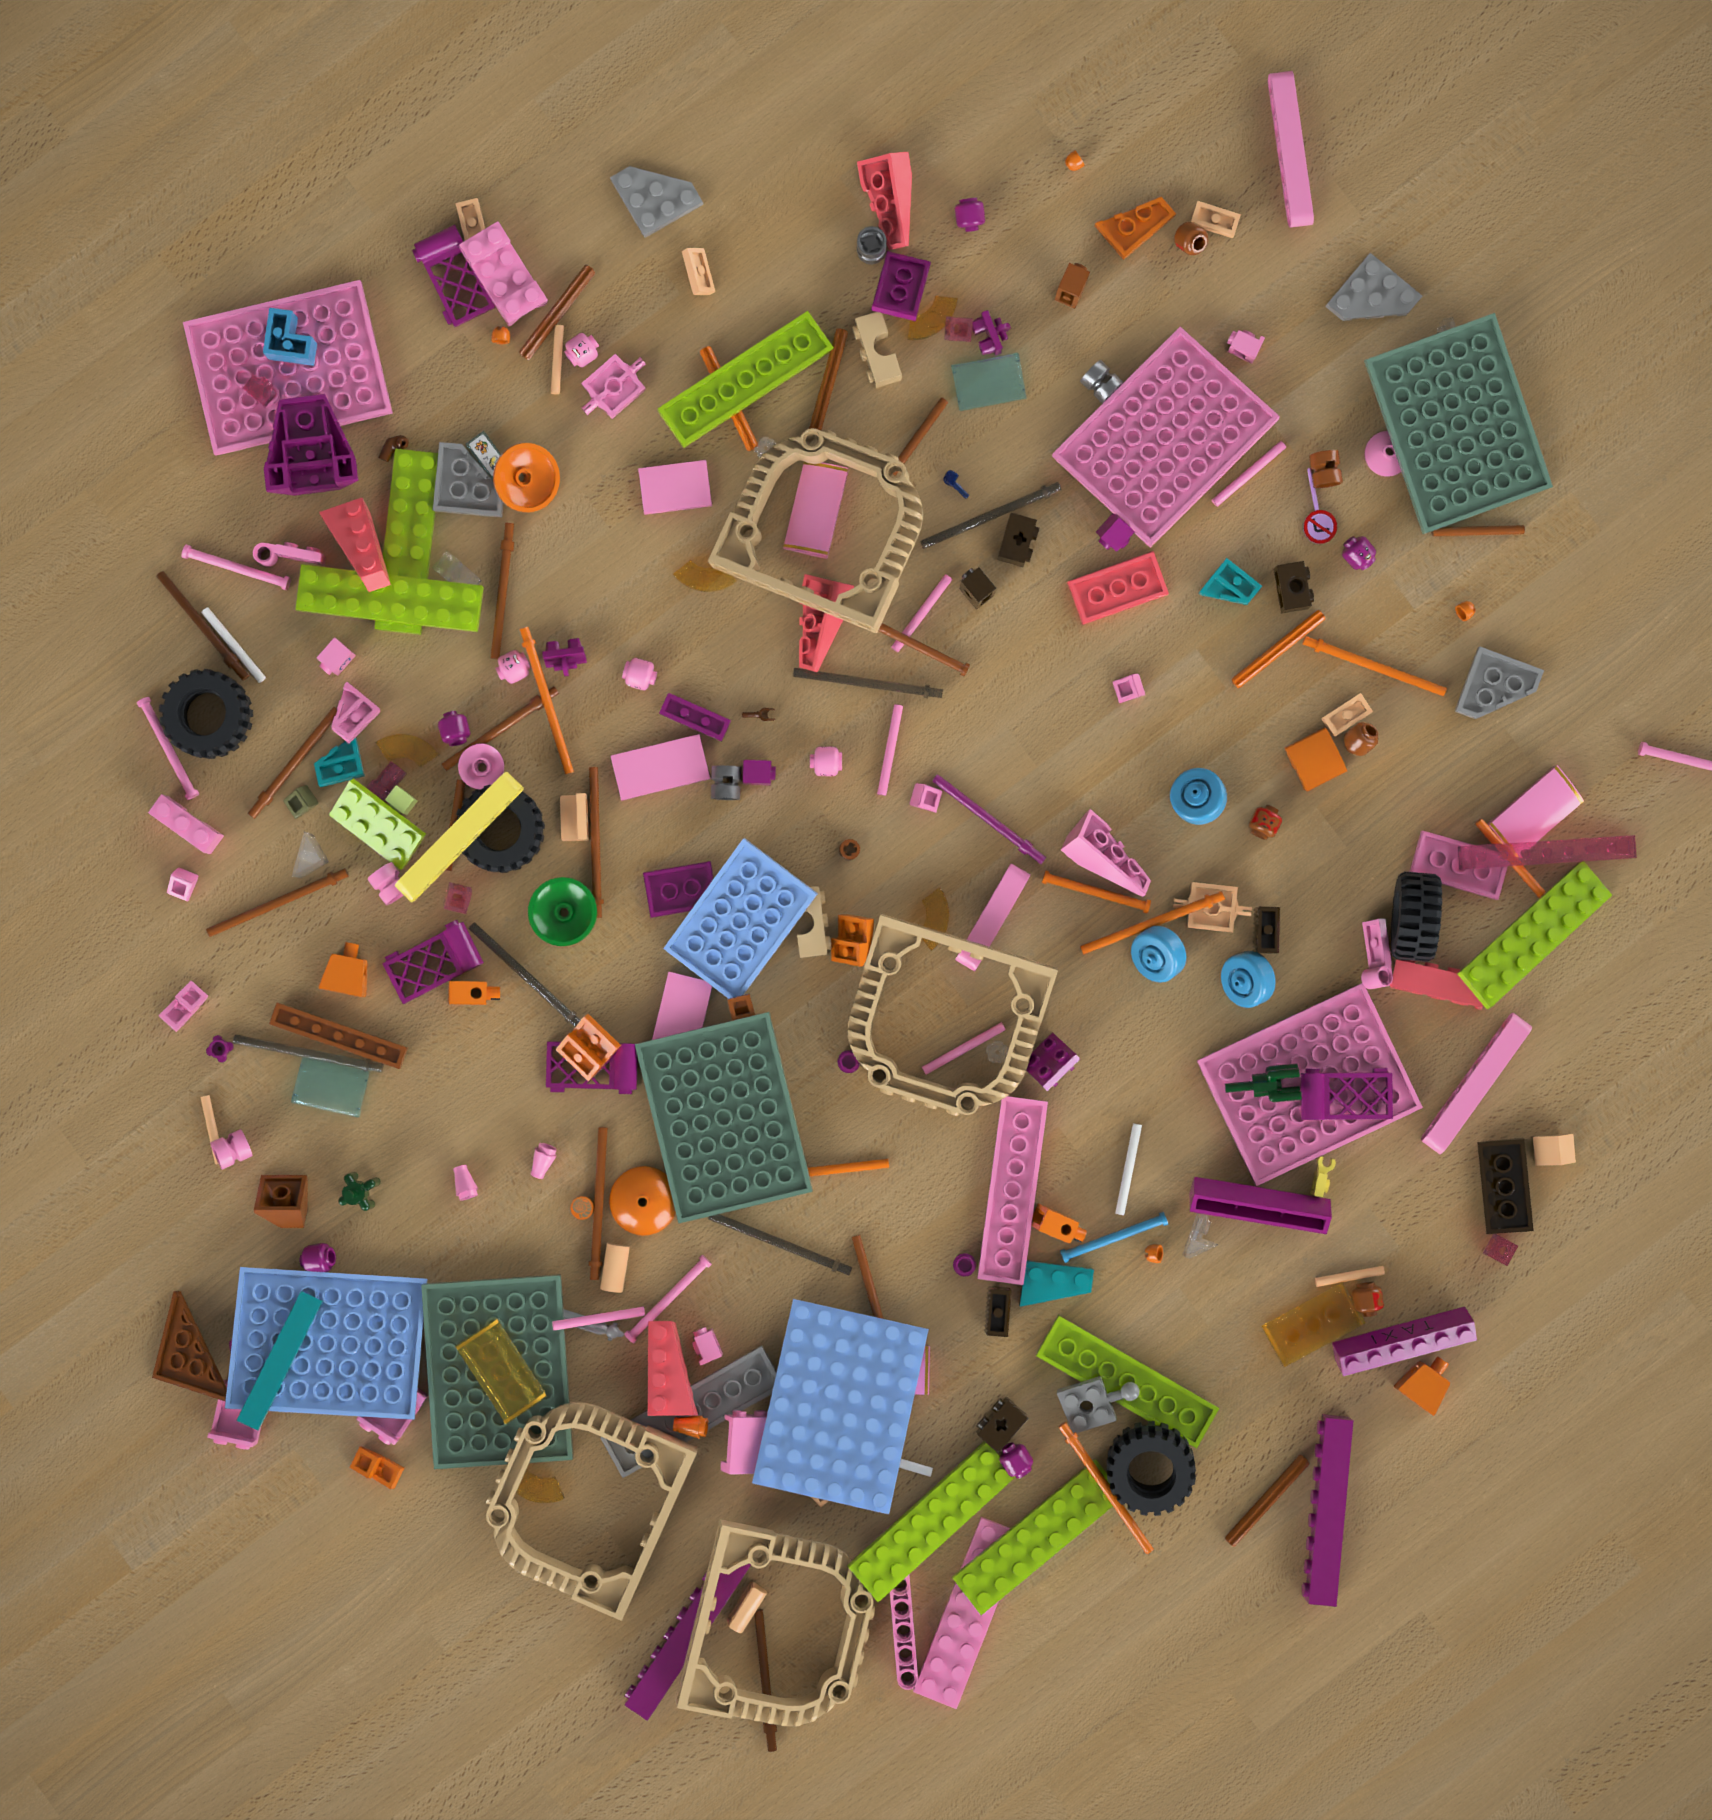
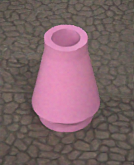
(542, 1160)
(464, 1183)

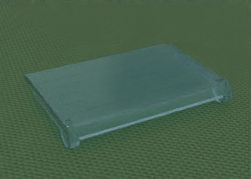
(988, 381)
(330, 1087)

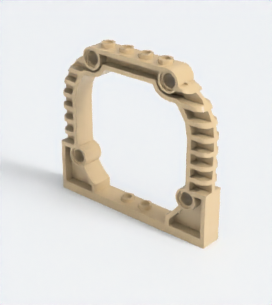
(863, 604)
(1031, 979)
(732, 1549)
(614, 1587)

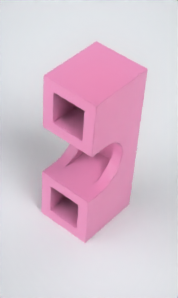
(185, 824)

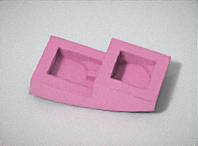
(183, 1006)

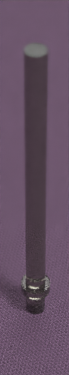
(1044, 492)
(869, 683)
(570, 1016)
(365, 1064)
(835, 1265)

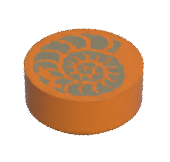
(582, 1207)

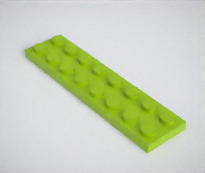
(745, 379)
(409, 522)
(404, 601)
(1534, 934)
(1159, 1398)
(930, 1522)
(1033, 1540)

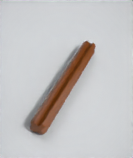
(557, 312)
(828, 379)
(1267, 1500)

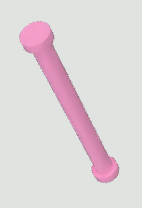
(236, 567)
(167, 747)
(1644, 749)
(667, 1299)

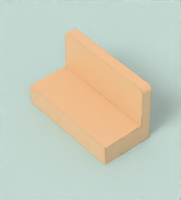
(574, 817)

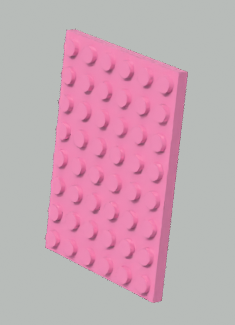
(230, 350)
(1165, 436)
(1333, 1036)

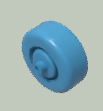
(1198, 796)
(1158, 954)
(1248, 979)

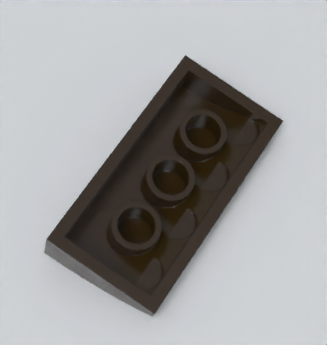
(1505, 1186)

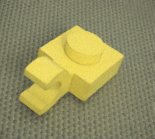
(1320, 1182)

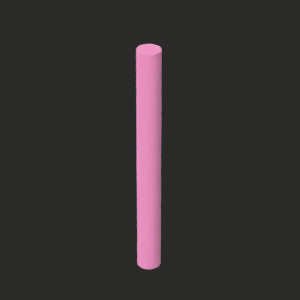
(1249, 473)
(924, 609)
(890, 749)
(965, 1047)
(598, 1318)

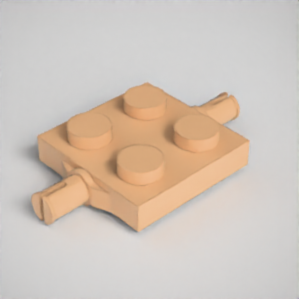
(1221, 915)

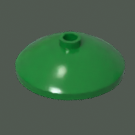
(546, 907)

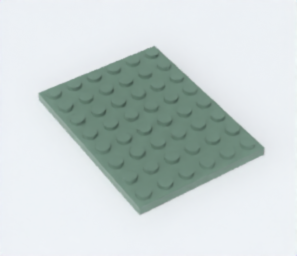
(1458, 423)
(724, 1117)
(463, 1419)

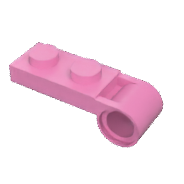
(289, 551)
(1378, 955)

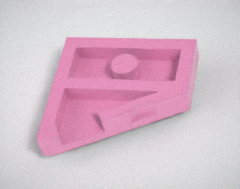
(353, 713)

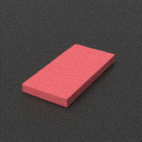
(1118, 588)

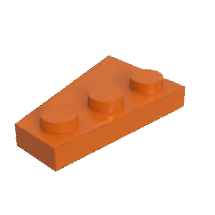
(1133, 228)

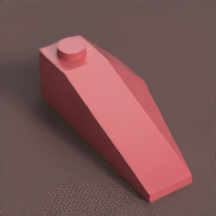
(889, 188)
(818, 627)

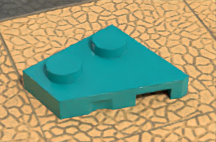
(1231, 584)
(340, 764)

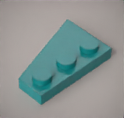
(1054, 1281)

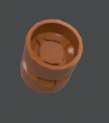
(1326, 469)

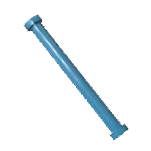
(1113, 1237)

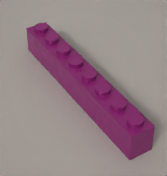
(1328, 1510)
(670, 1657)

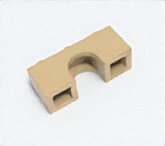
(882, 369)
(815, 942)

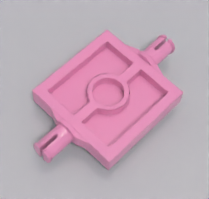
(613, 386)

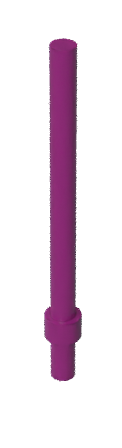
(1024, 846)

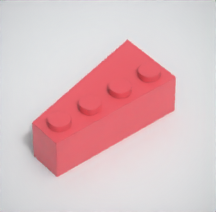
(356, 535)
(1433, 982)
(667, 1373)

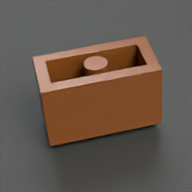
(1072, 285)

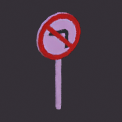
(1319, 525)

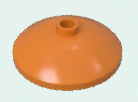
(539, 481)
(642, 1183)

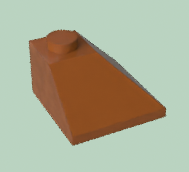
(283, 1200)

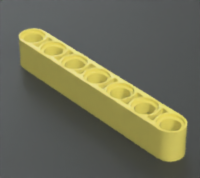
(459, 836)

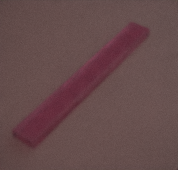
(1547, 852)

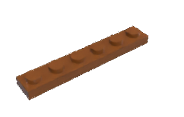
(338, 1035)

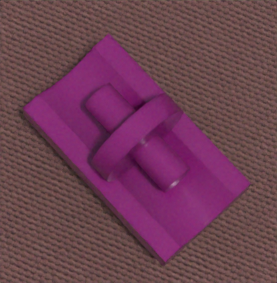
(992, 343)
(564, 658)

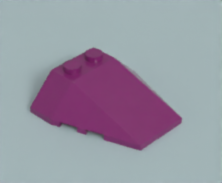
(308, 449)

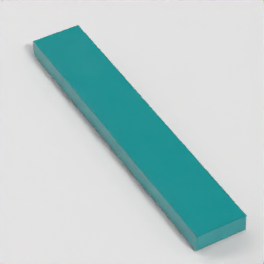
(279, 1361)

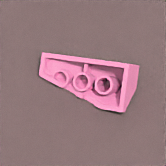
(1096, 850)

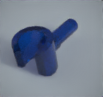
(950, 480)

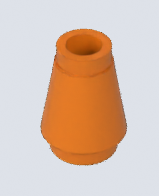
(692, 1425)

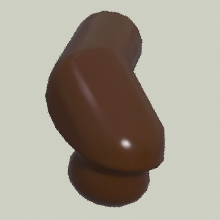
(391, 444)

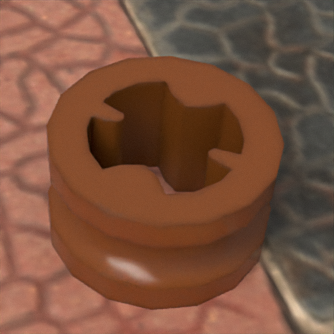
(846, 843)

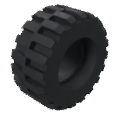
(177, 705)
(524, 848)
(1416, 916)
(1151, 1497)

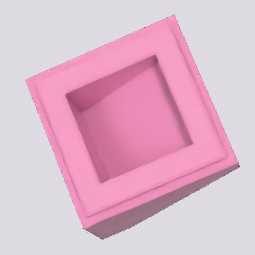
(1128, 688)
(925, 797)
(182, 884)

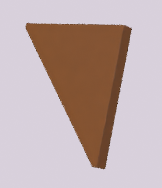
(184, 1355)

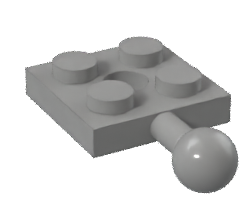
(1095, 1392)

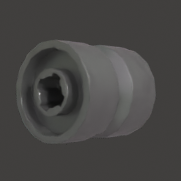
(871, 245)
(1101, 381)
(729, 790)

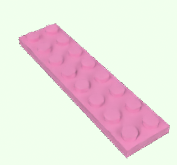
(1012, 1190)
(958, 1633)

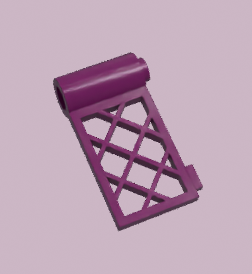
(435, 251)
(461, 952)
(621, 1073)
(1317, 1100)

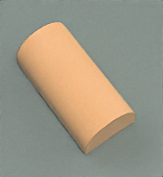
(614, 1267)
(746, 1607)

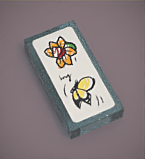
(484, 452)

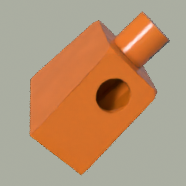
(346, 972)
(460, 992)
(1051, 1222)
(1425, 1384)

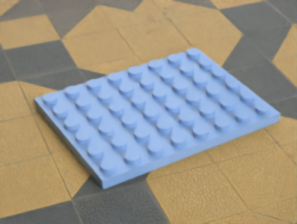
(356, 1354)
(840, 1406)

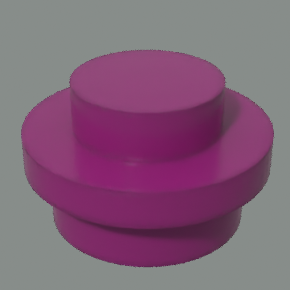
(847, 1062)
(964, 1264)

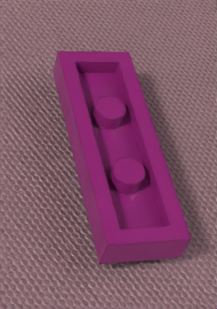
(695, 717)

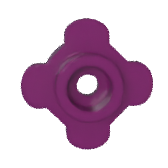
(213, 1051)

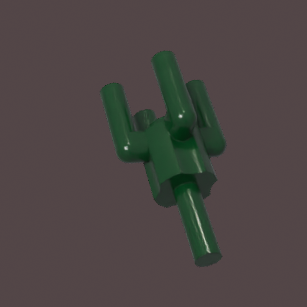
(1270, 1084)
(357, 1191)

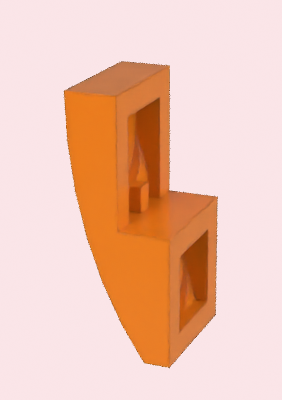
(377, 1467)

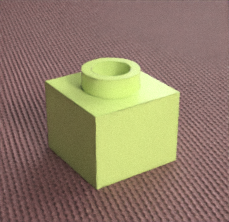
(401, 800)

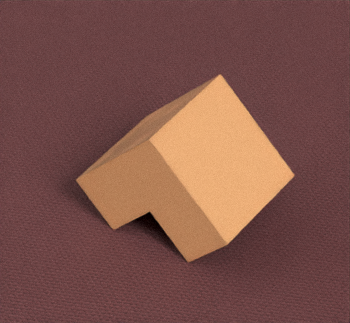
(1554, 1149)

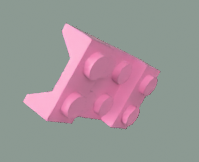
(502, 273)

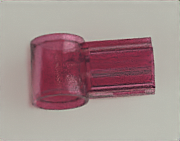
(386, 781)

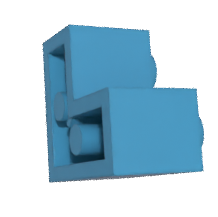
(282, 341)

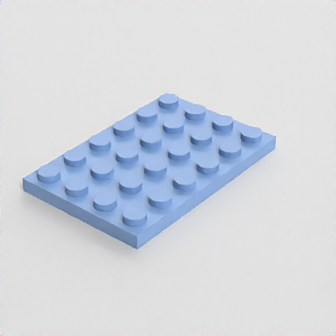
(740, 920)

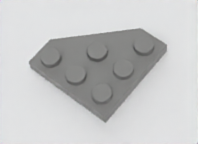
(654, 198)
(1373, 293)
(463, 484)
(1495, 682)

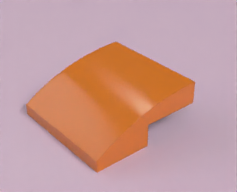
(1315, 759)
(853, 940)
(588, 1047)

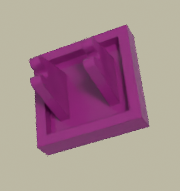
(1051, 1061)

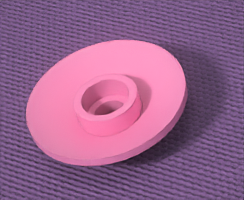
(1377, 458)
(472, 758)

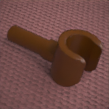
(762, 714)

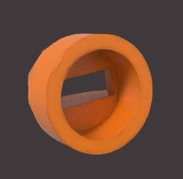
(1074, 161)
(500, 335)
(1465, 610)
(1155, 1253)

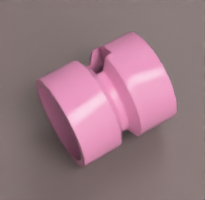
(385, 881)
(231, 1149)

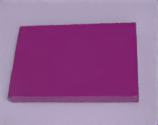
(901, 286)
(676, 888)

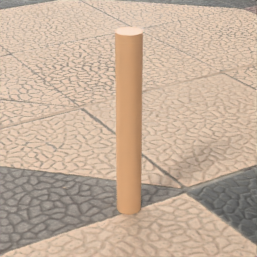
(557, 359)
(210, 1120)
(1349, 1276)

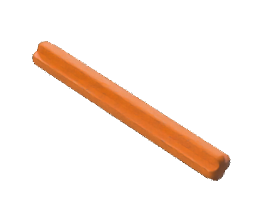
(739, 419)
(1278, 649)

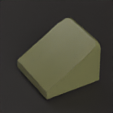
(300, 801)

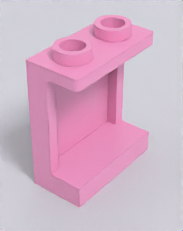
(227, 1429)
(390, 1429)
(743, 1441)

